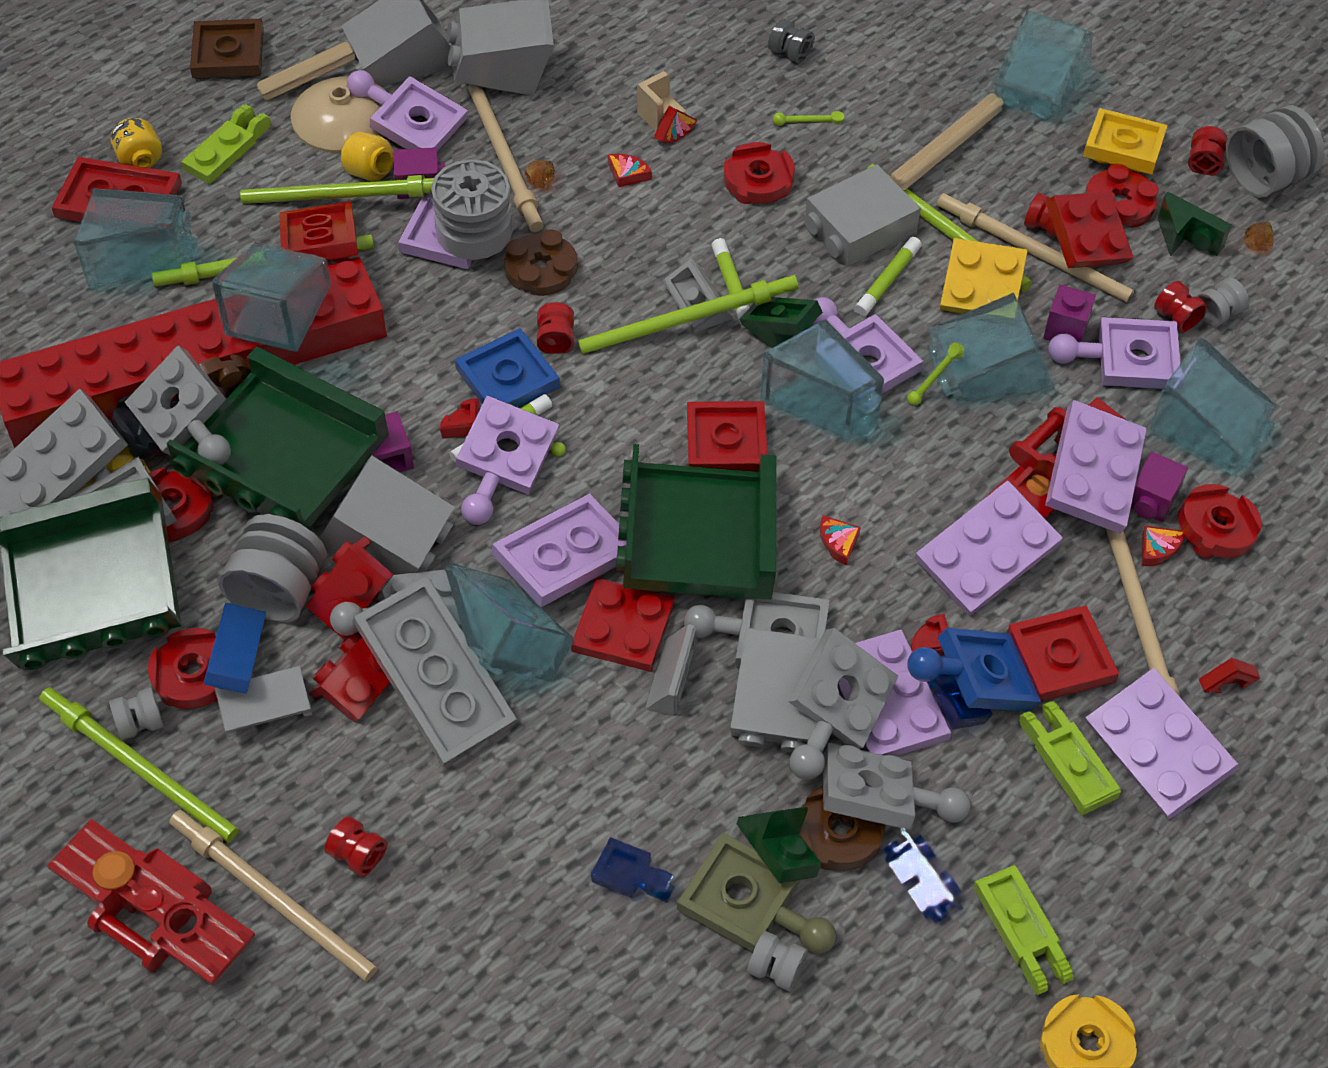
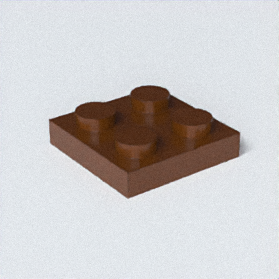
(227, 48)

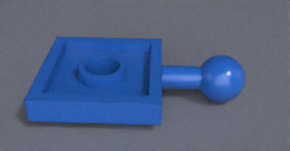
(983, 666)

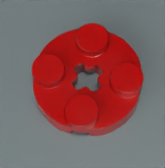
(753, 188)
(1139, 191)
(194, 506)
(1210, 537)
(166, 665)

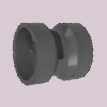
(791, 41)

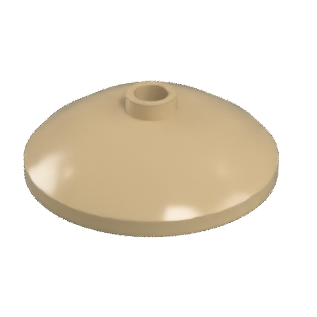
(330, 114)

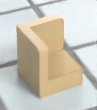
(654, 99)

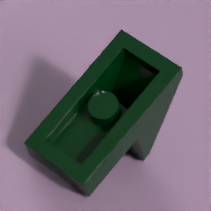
(1185, 221)
(780, 319)
(779, 843)

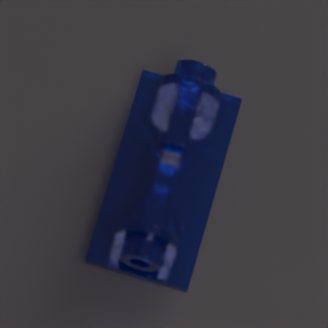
(914, 860)

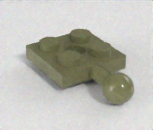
(747, 919)

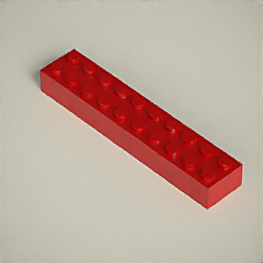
(122, 358)

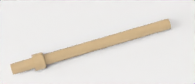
(524, 198)
(973, 216)
(1139, 607)
(210, 844)

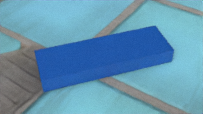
(235, 648)

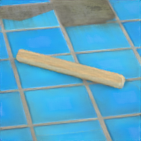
(947, 141)

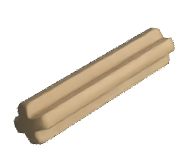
(306, 71)

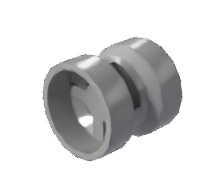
(1224, 300)
(146, 712)
(785, 967)

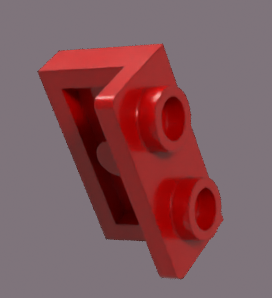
(353, 579)
(352, 680)

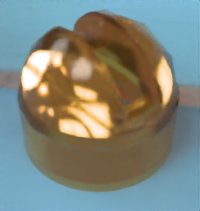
(539, 171)
(1259, 237)

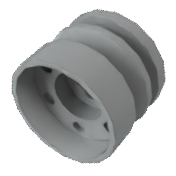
(1275, 150)
(472, 209)
(273, 567)

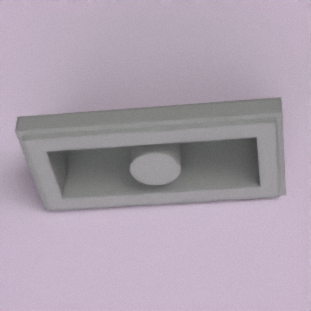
(692, 286)
(672, 671)

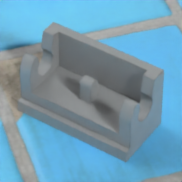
(267, 699)

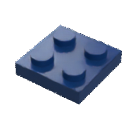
(508, 370)

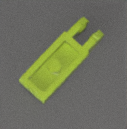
(226, 144)
(1071, 759)
(1022, 926)

